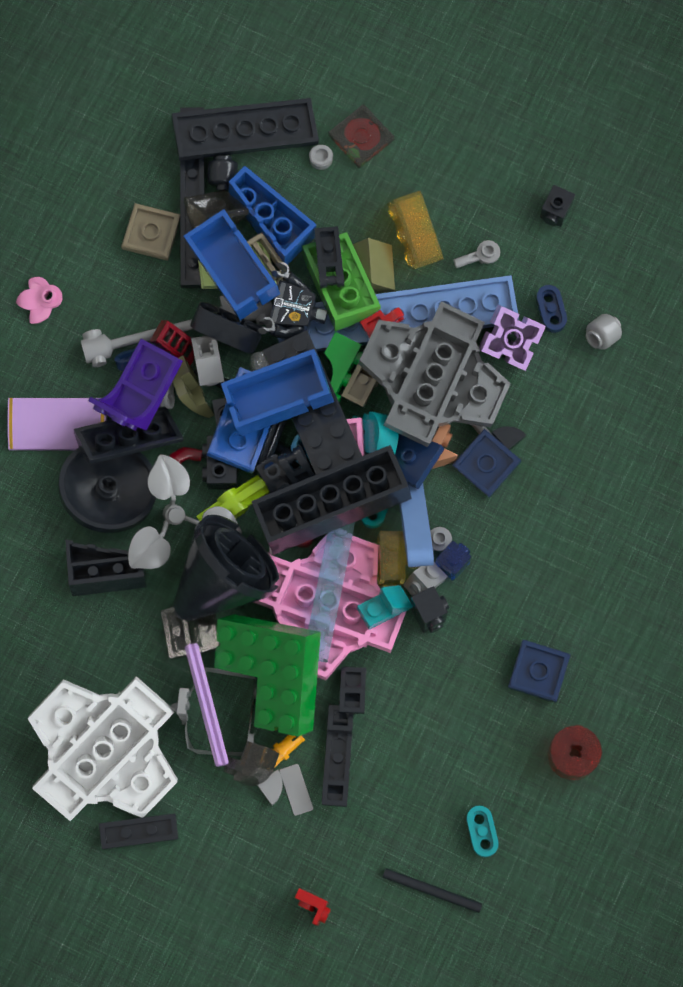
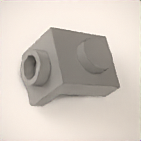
(424, 578)

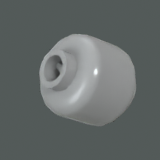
(603, 331)

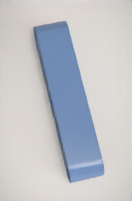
(416, 529)

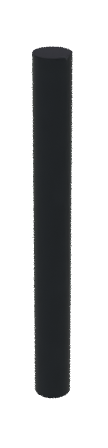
(432, 890)

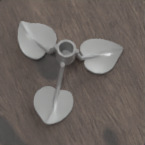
(165, 480)

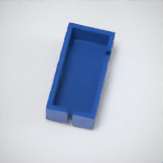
(232, 264)
(277, 392)

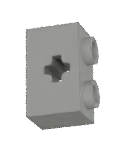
(207, 360)

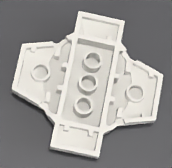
(103, 748)

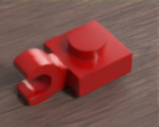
(369, 323)

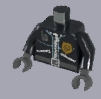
(293, 307)

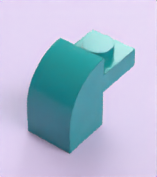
(377, 435)

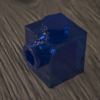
(454, 559)

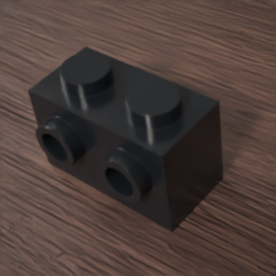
(217, 473)
(429, 610)

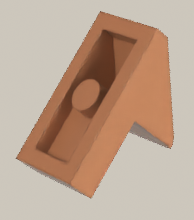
(443, 438)

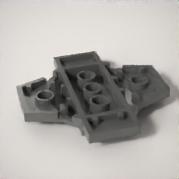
(434, 374)

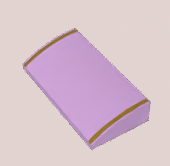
(48, 422)

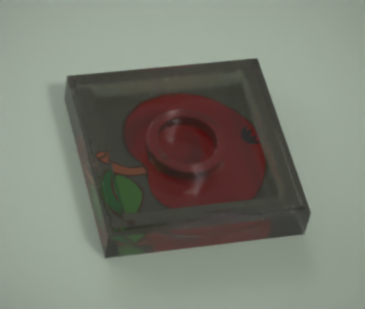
(361, 136)

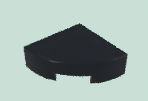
(509, 436)

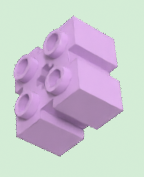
(516, 352)

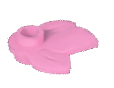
(36, 299)

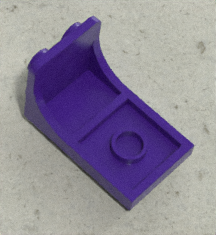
(140, 387)

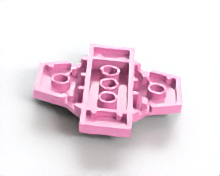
(296, 593)

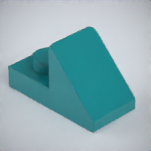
(384, 606)

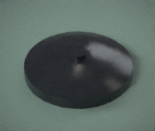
(107, 493)

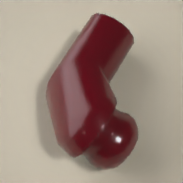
(187, 453)

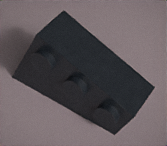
(100, 570)

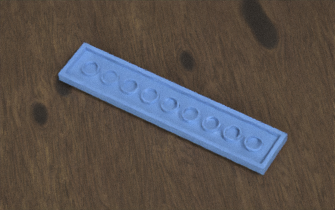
(419, 305)

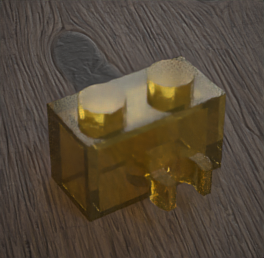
(391, 558)

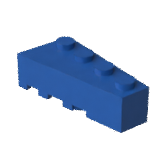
(272, 215)

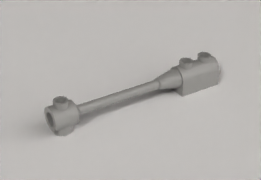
(100, 347)

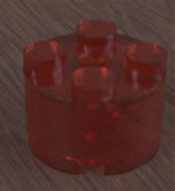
(576, 738)

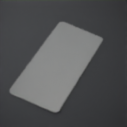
(296, 789)

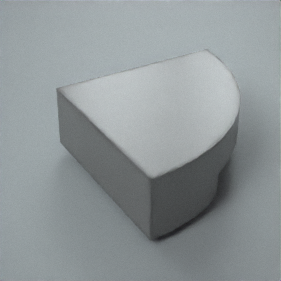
(272, 787)

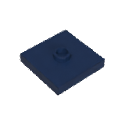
(416, 459)
(486, 463)
(539, 671)

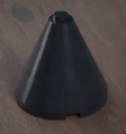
(223, 570)

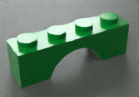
(343, 355)

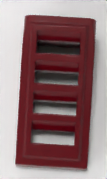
(160, 333)

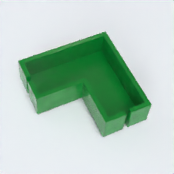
(285, 664)

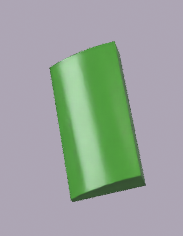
(348, 303)

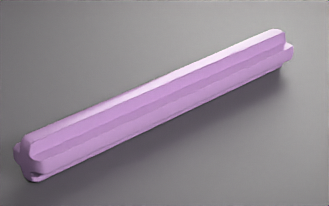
(206, 704)

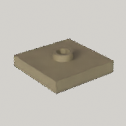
(151, 232)

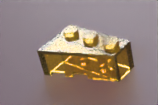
(415, 230)

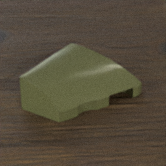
(190, 391)

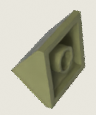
(377, 263)

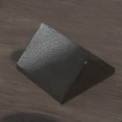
(207, 205)

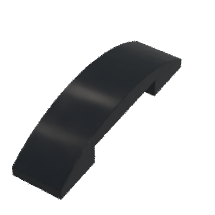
(337, 758)

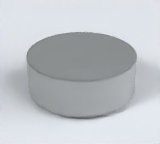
(321, 157)

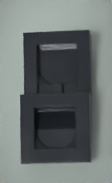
(352, 690)

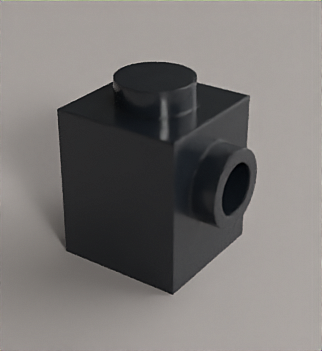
(557, 206)

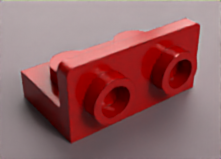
(310, 902)

